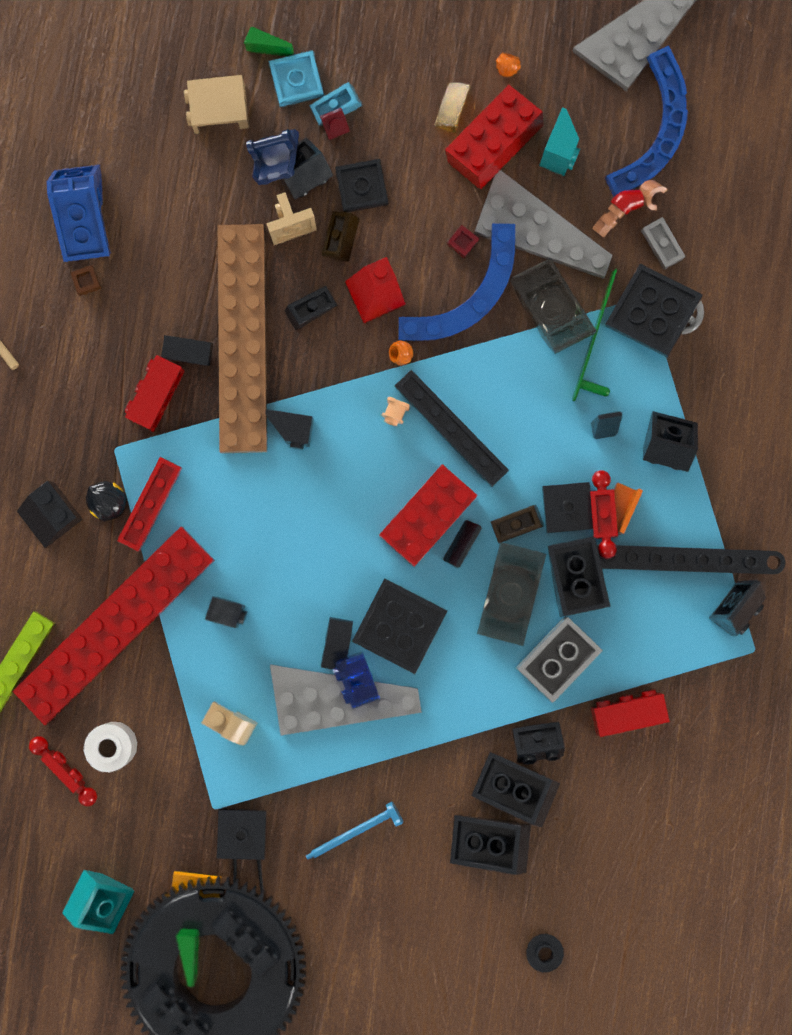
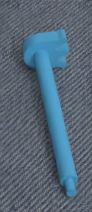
(391, 812)

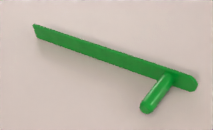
(583, 384)

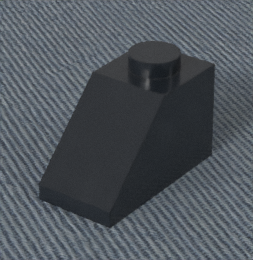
(292, 427)
(226, 612)

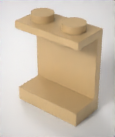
(216, 102)

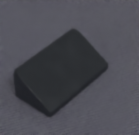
(462, 543)

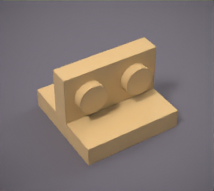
(289, 224)

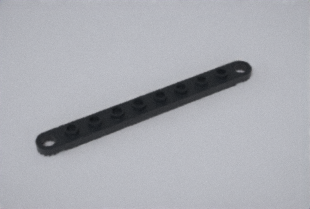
(693, 560)

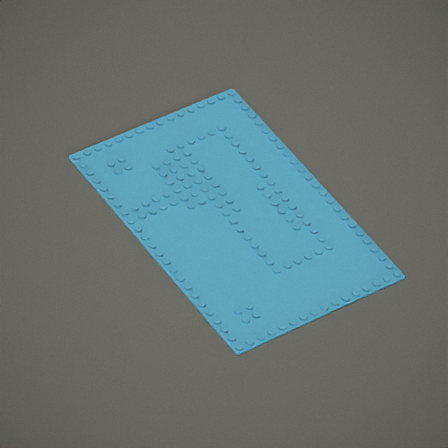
(304, 545)

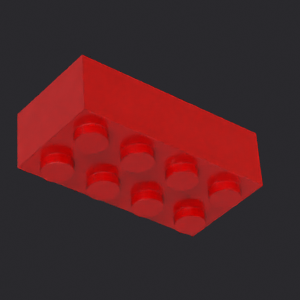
(494, 137)
(428, 515)

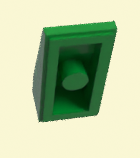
(262, 42)
(189, 946)

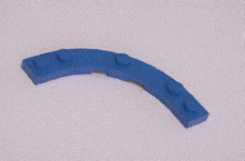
(671, 129)
(478, 304)

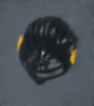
(106, 500)

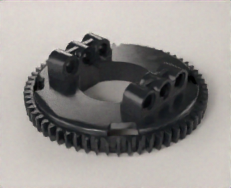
(247, 925)

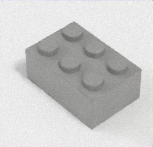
(559, 659)

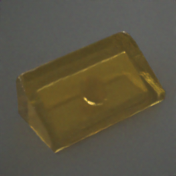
(452, 106)

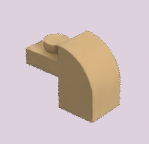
(230, 725)

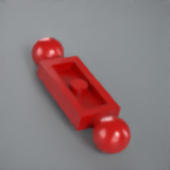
(604, 514)
(57, 764)

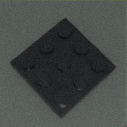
(654, 310)
(399, 626)

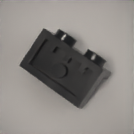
(538, 743)

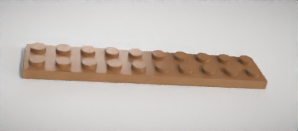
(242, 339)

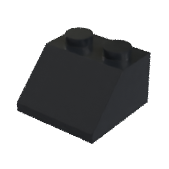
(310, 170)
(671, 441)
(48, 513)

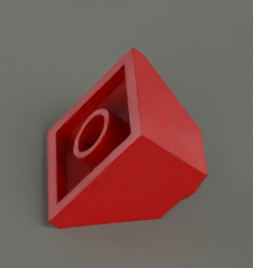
(375, 290)

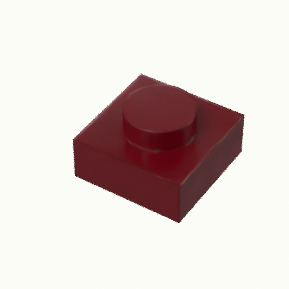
(334, 123)
(463, 241)

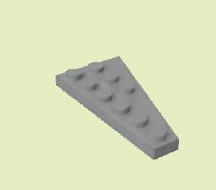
(626, 42)
(540, 228)
(315, 701)

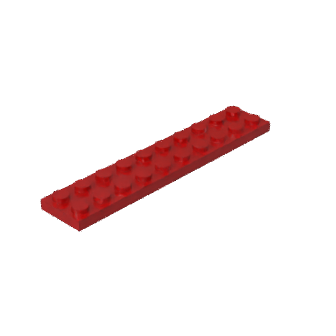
(113, 625)

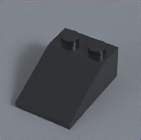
(578, 577)
(739, 606)
(516, 789)
(490, 844)

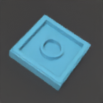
(296, 78)

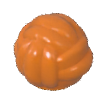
(507, 64)
(401, 352)

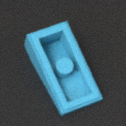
(343, 97)

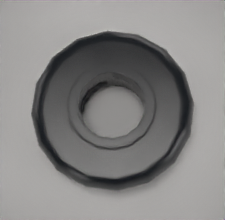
(539, 942)

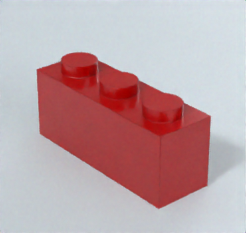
(154, 393)
(629, 713)

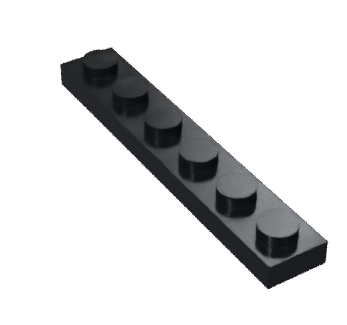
(451, 428)

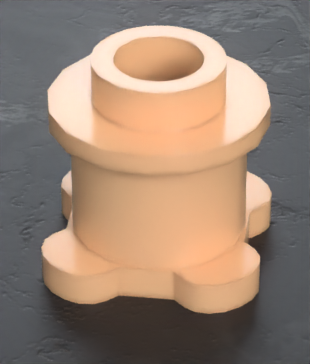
(395, 411)

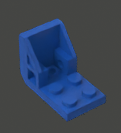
(76, 211)

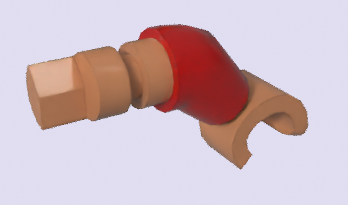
(626, 202)

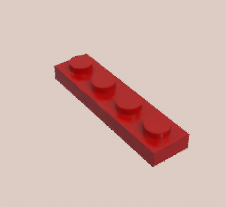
(149, 504)

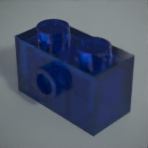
(356, 680)

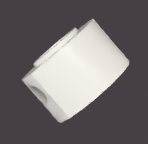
(124, 740)

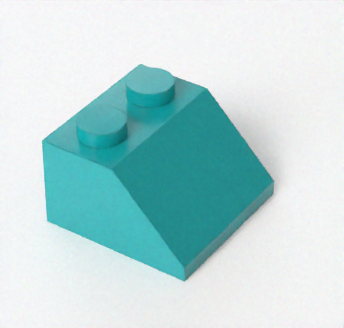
(562, 145)
(97, 902)

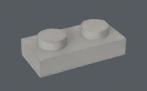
(663, 243)

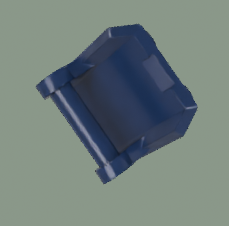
(274, 156)

